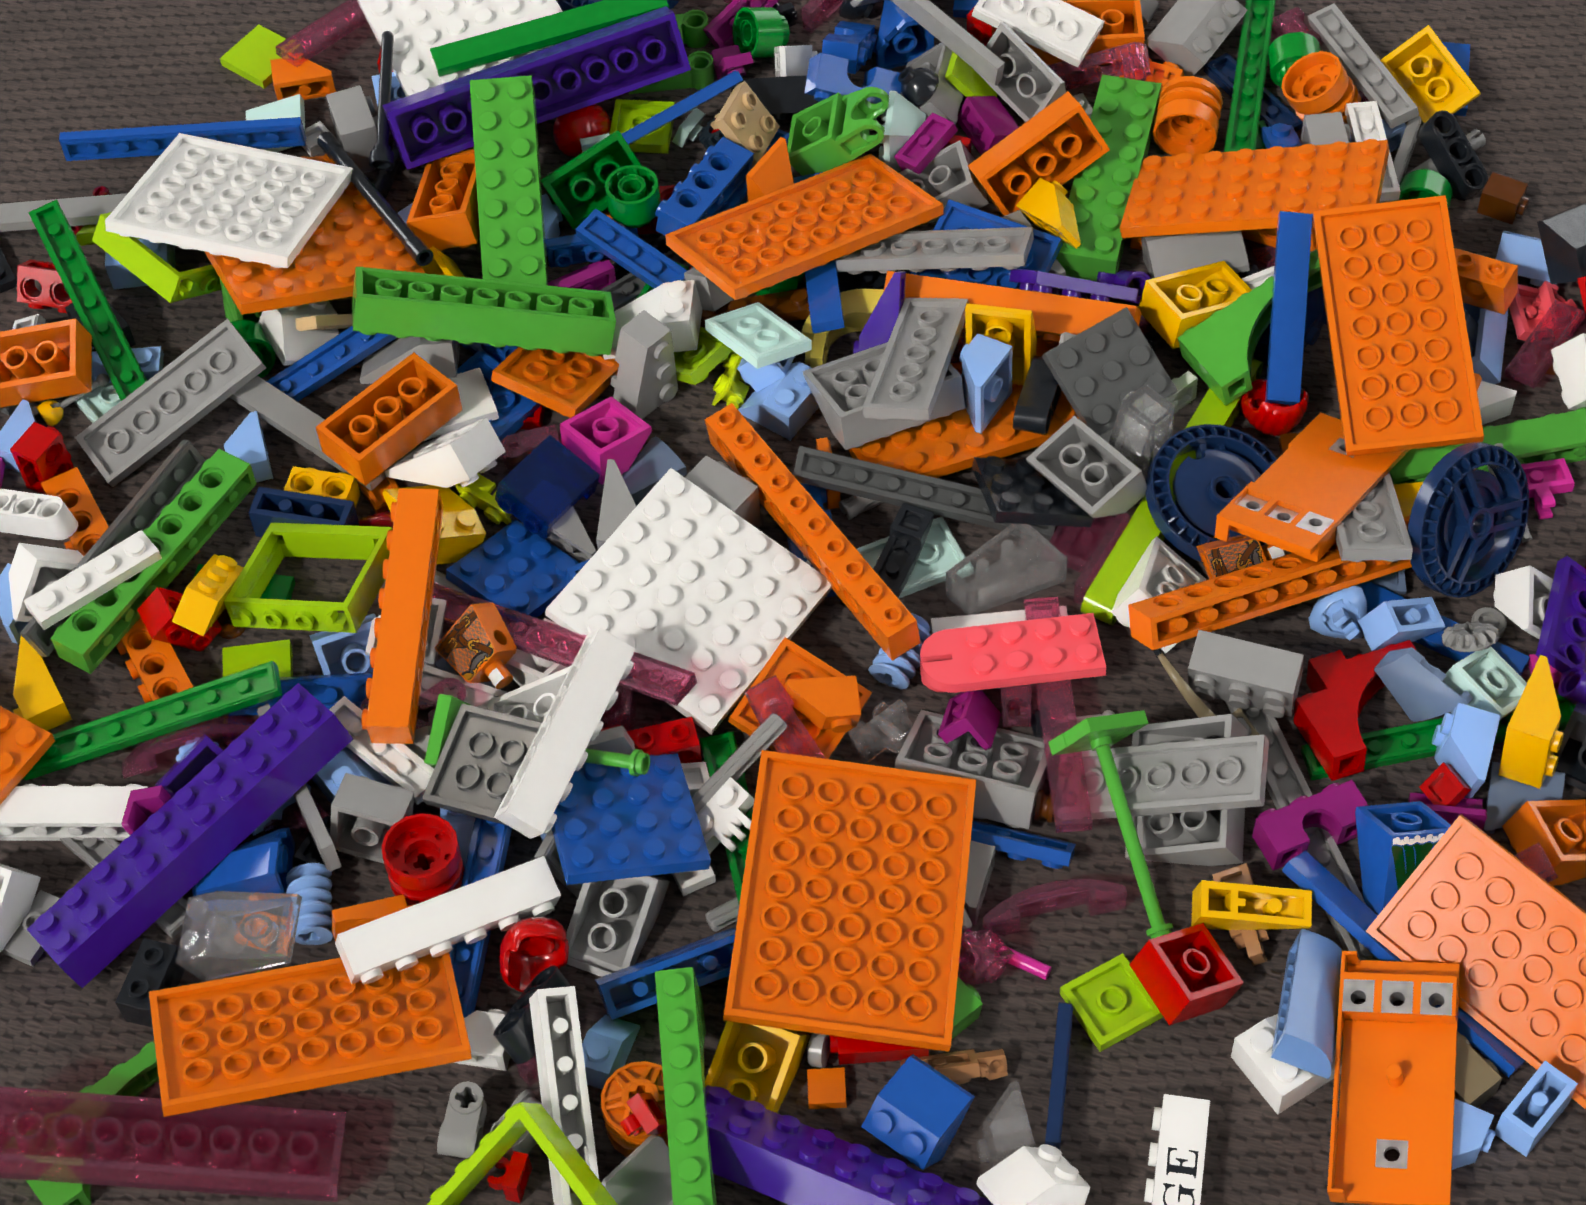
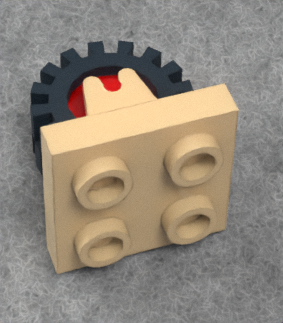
(742, 122)

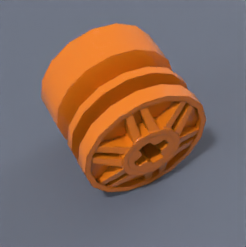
(1319, 85)
(1187, 116)
(618, 1089)

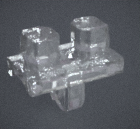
(889, 719)

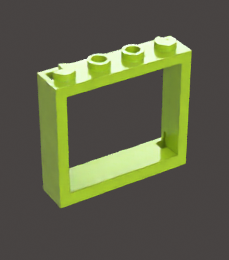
(153, 269)
(309, 541)
(496, 1143)

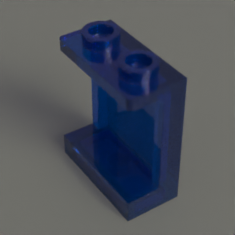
(545, 486)

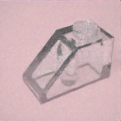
(1005, 1128)

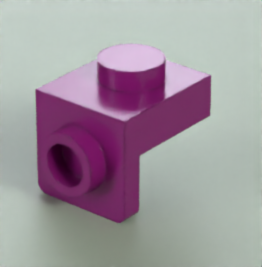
(730, 59)

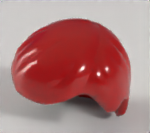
(578, 125)
(1271, 417)
(531, 948)

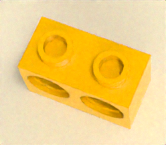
(323, 483)

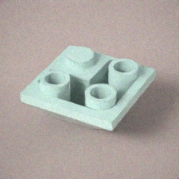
(900, 124)

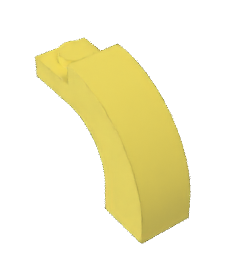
(856, 308)

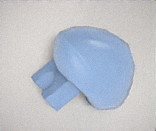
(1339, 613)

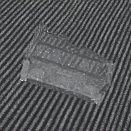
(1142, 426)
(1005, 569)

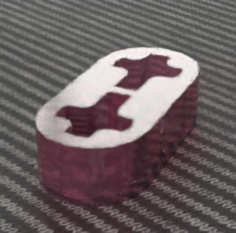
(430, 698)

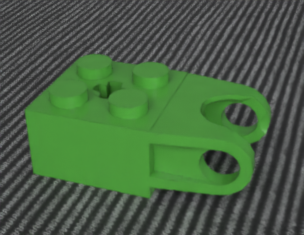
(835, 130)

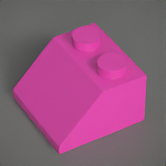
(604, 434)

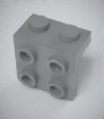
(642, 1176)

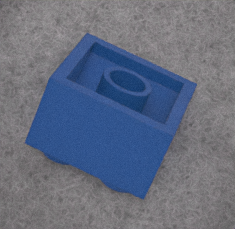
(918, 1112)

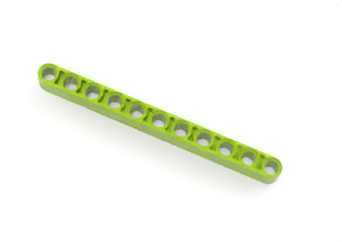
(1141, 527)

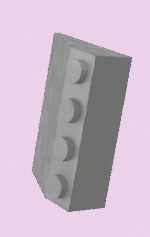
(842, 390)
(1005, 774)
(1197, 836)

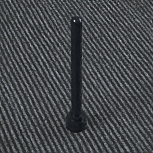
(381, 156)

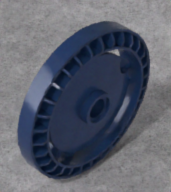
(1222, 466)
(1468, 519)

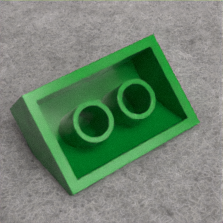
(580, 183)

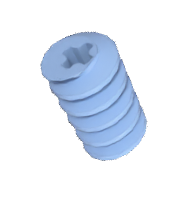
(900, 670)
(313, 886)

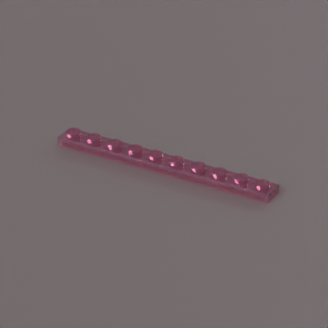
(562, 646)

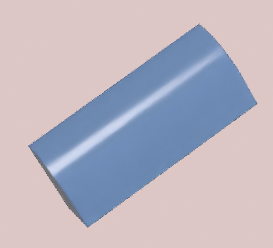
(1309, 1005)

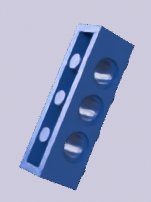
(706, 187)

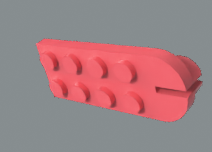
(1012, 654)

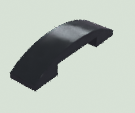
(903, 546)

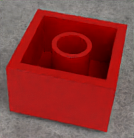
(1186, 973)

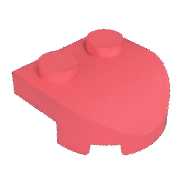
(1531, 305)

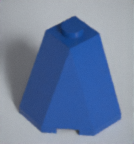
(900, 38)
(253, 866)

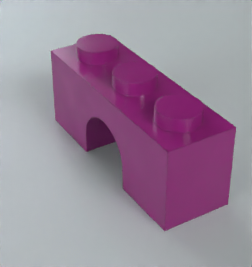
(1282, 832)

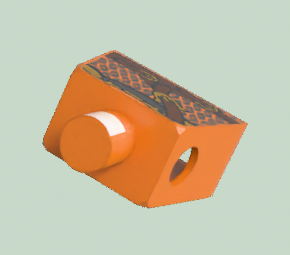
(1235, 554)
(479, 646)

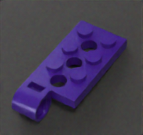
(1106, 287)
(1558, 632)

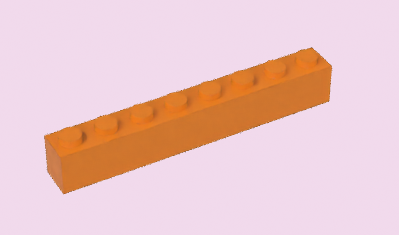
(1051, 312)
(404, 617)

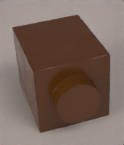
(1503, 198)

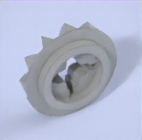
(1470, 636)

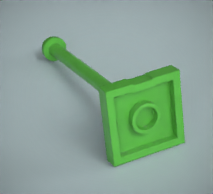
(448, 708)
(1099, 735)

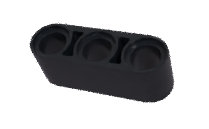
(1453, 140)
(1037, 399)
(516, 1028)

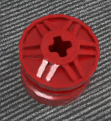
(422, 858)

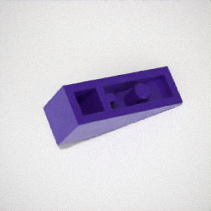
(884, 316)

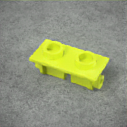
(728, 385)
(480, 495)

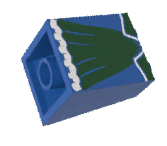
(1392, 845)

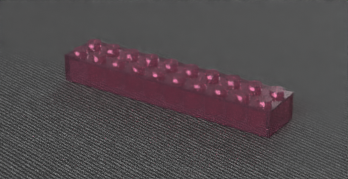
(205, 1150)

